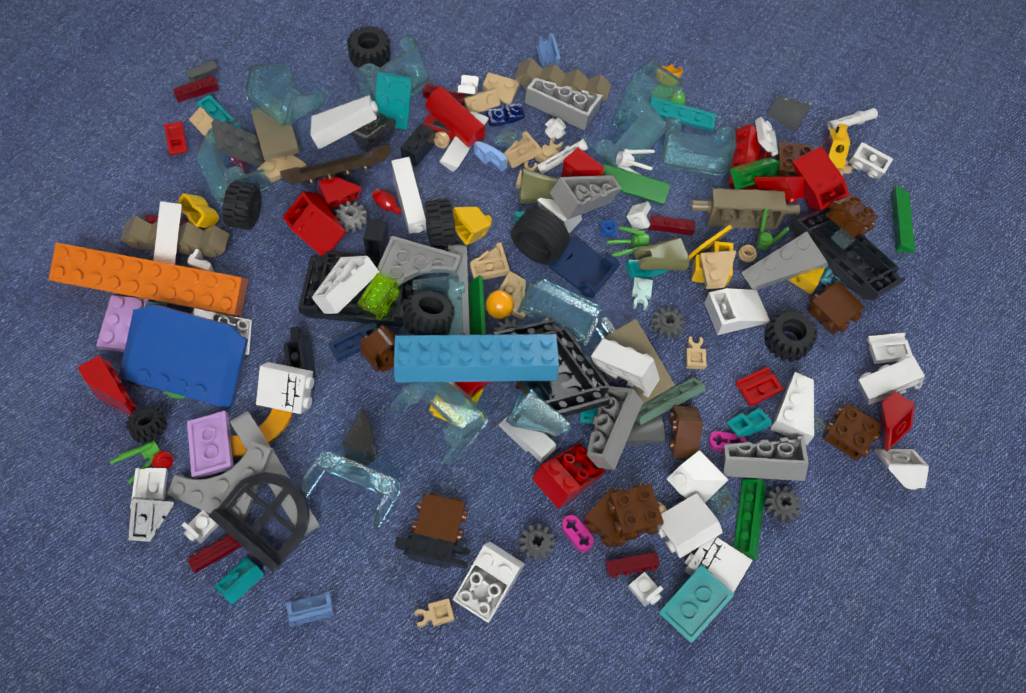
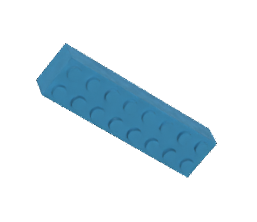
(476, 358)

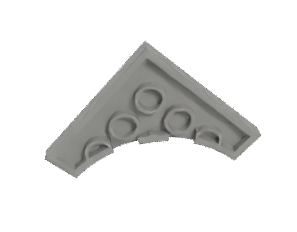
(410, 259)
(210, 493)

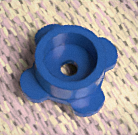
(608, 224)

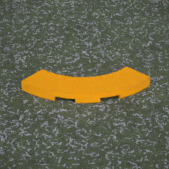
(270, 428)

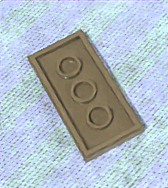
(274, 138)
(633, 336)

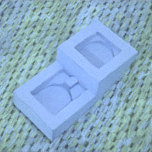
(488, 153)

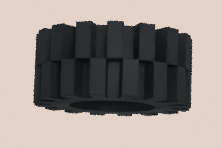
(146, 424)

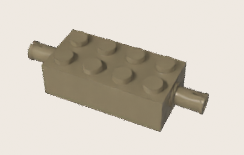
(744, 208)

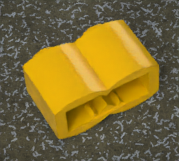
(197, 210)

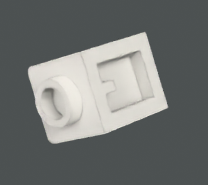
(469, 84)
(638, 216)
(196, 261)
(199, 527)
(645, 590)

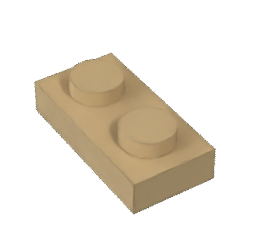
(482, 101)
(202, 120)

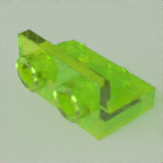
(379, 296)

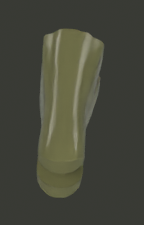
(535, 186)
(663, 255)

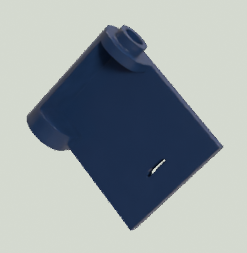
(585, 268)

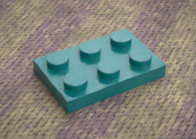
(394, 97)
(696, 603)

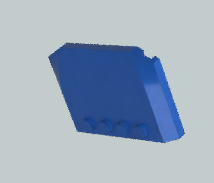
(184, 354)

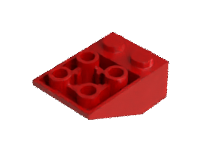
(822, 179)
(314, 222)
(106, 384)
(567, 475)

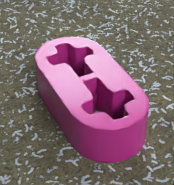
(724, 438)
(580, 530)

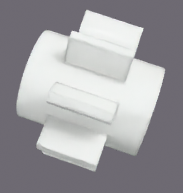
(555, 128)

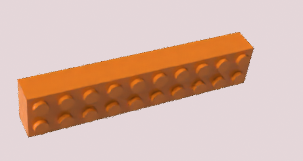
(148, 279)

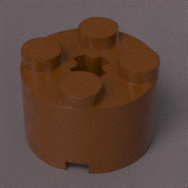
(379, 349)

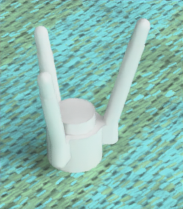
(625, 159)

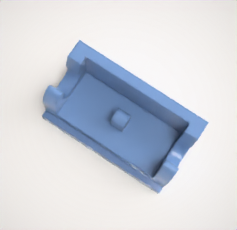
(548, 51)
(310, 609)

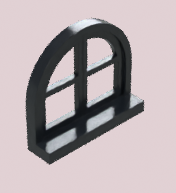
(248, 535)

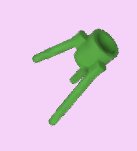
(765, 238)
(639, 240)
(147, 450)

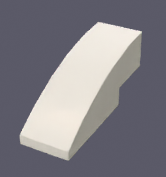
(535, 442)

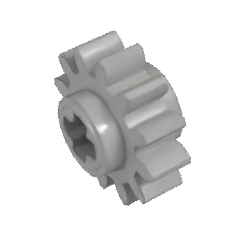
(351, 216)

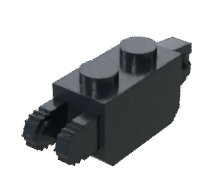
(299, 352)
(432, 550)

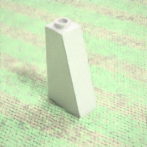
(342, 120)
(408, 195)

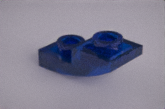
(508, 114)

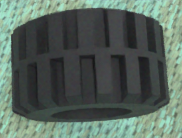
(366, 38)
(241, 205)
(440, 222)
(428, 313)
(797, 324)

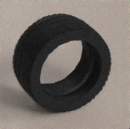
(540, 236)

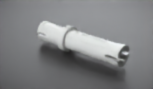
(857, 118)
(559, 158)

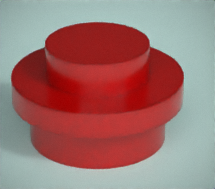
(162, 460)

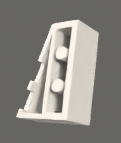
(344, 283)
(627, 364)
(891, 379)
(796, 409)

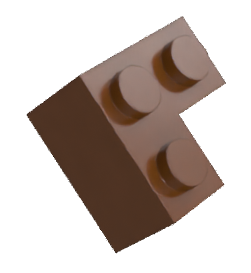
(686, 430)

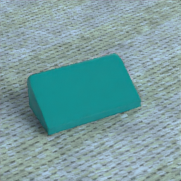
(239, 580)

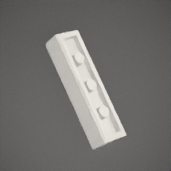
(457, 149)
(167, 232)

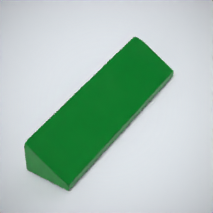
(744, 174)
(639, 185)
(902, 220)
(476, 306)
(750, 517)

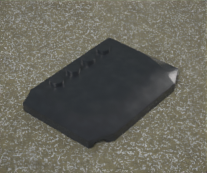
(859, 265)
(317, 272)
(579, 381)

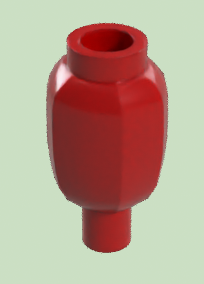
(386, 201)

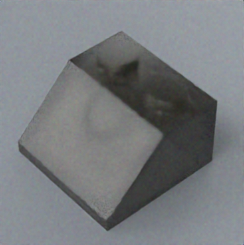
(375, 132)
(360, 441)

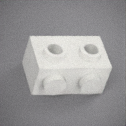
(870, 161)

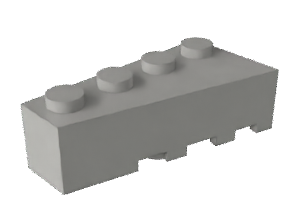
(563, 103)
(584, 193)
(789, 261)
(613, 427)
(767, 460)

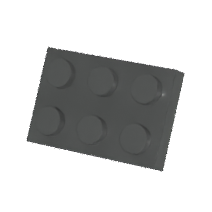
(237, 143)

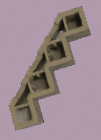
(576, 79)
(142, 235)

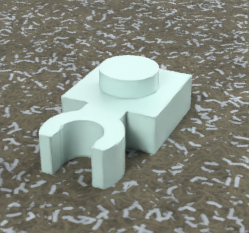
(642, 291)

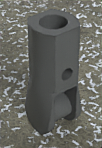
(202, 71)

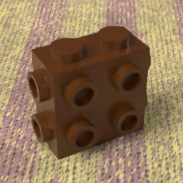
(788, 153)
(852, 216)
(835, 308)
(852, 431)
(635, 511)
(440, 517)
(601, 523)

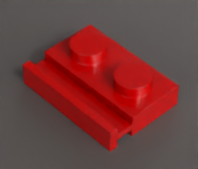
(759, 386)

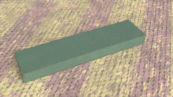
(668, 399)

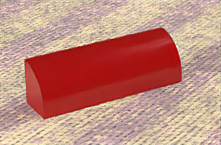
(455, 117)

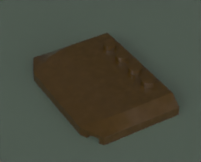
(329, 169)

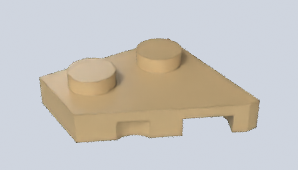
(505, 87)
(522, 151)
(274, 166)
(490, 264)
(716, 268)
(516, 288)

